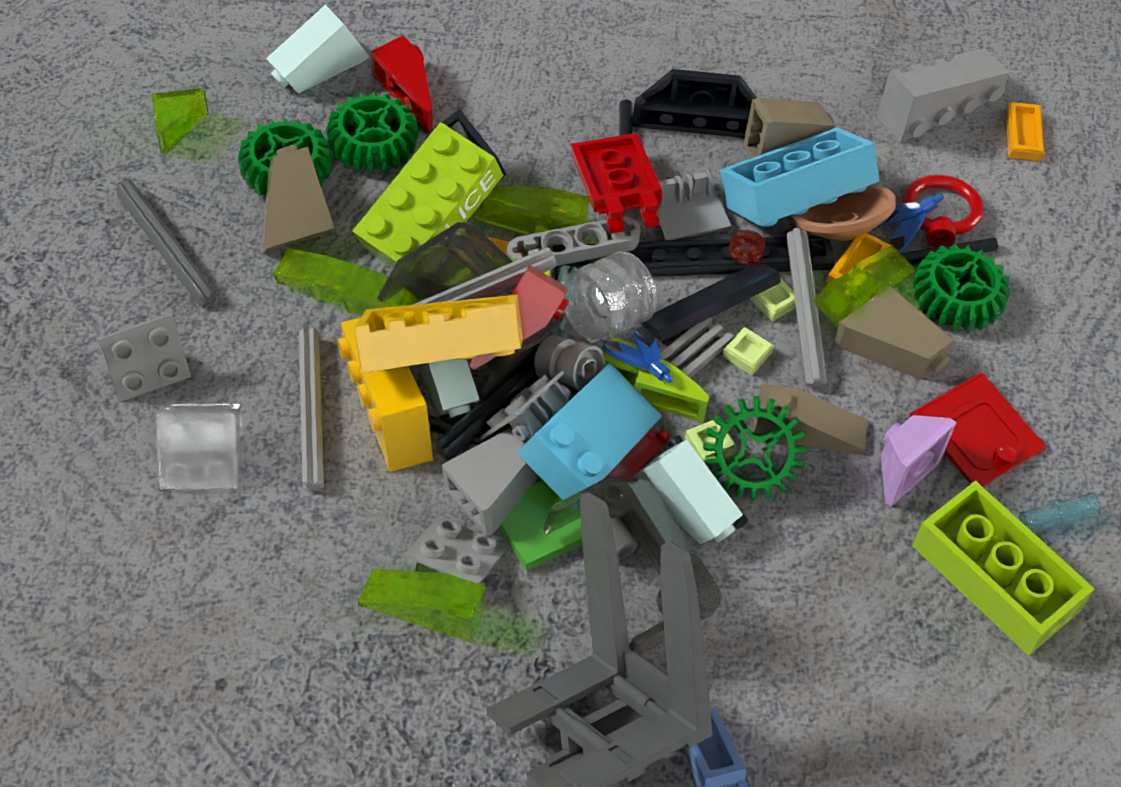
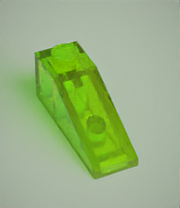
(427, 600)

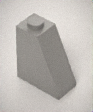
(489, 480)

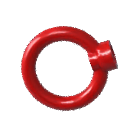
(942, 229)

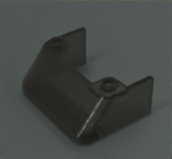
(453, 259)
(653, 526)

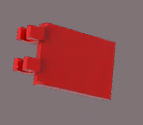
(618, 179)

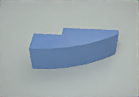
(716, 758)

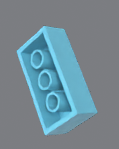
(800, 176)

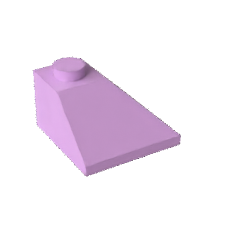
(912, 453)

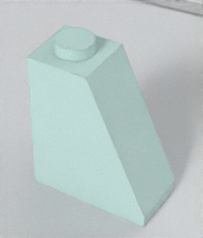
(316, 52)
(450, 386)
(692, 493)

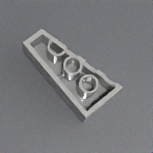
(939, 92)

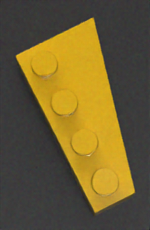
(438, 332)
(393, 406)

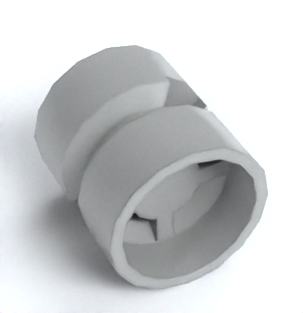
(577, 361)

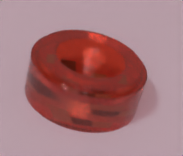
(746, 247)

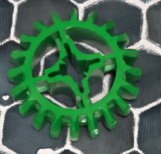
(373, 141)
(262, 145)
(961, 288)
(774, 475)

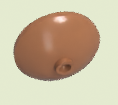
(849, 214)

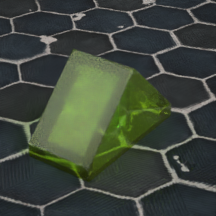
(177, 115)

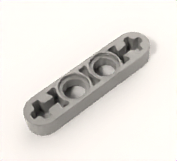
(575, 248)

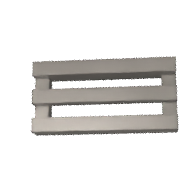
(712, 331)

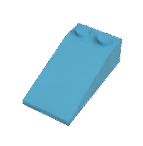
(590, 434)

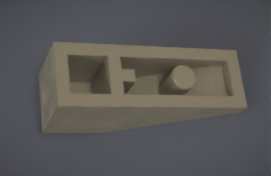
(823, 422)

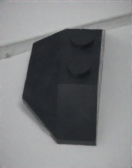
(695, 104)

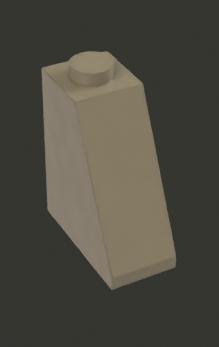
(783, 122)
(293, 201)
(895, 335)

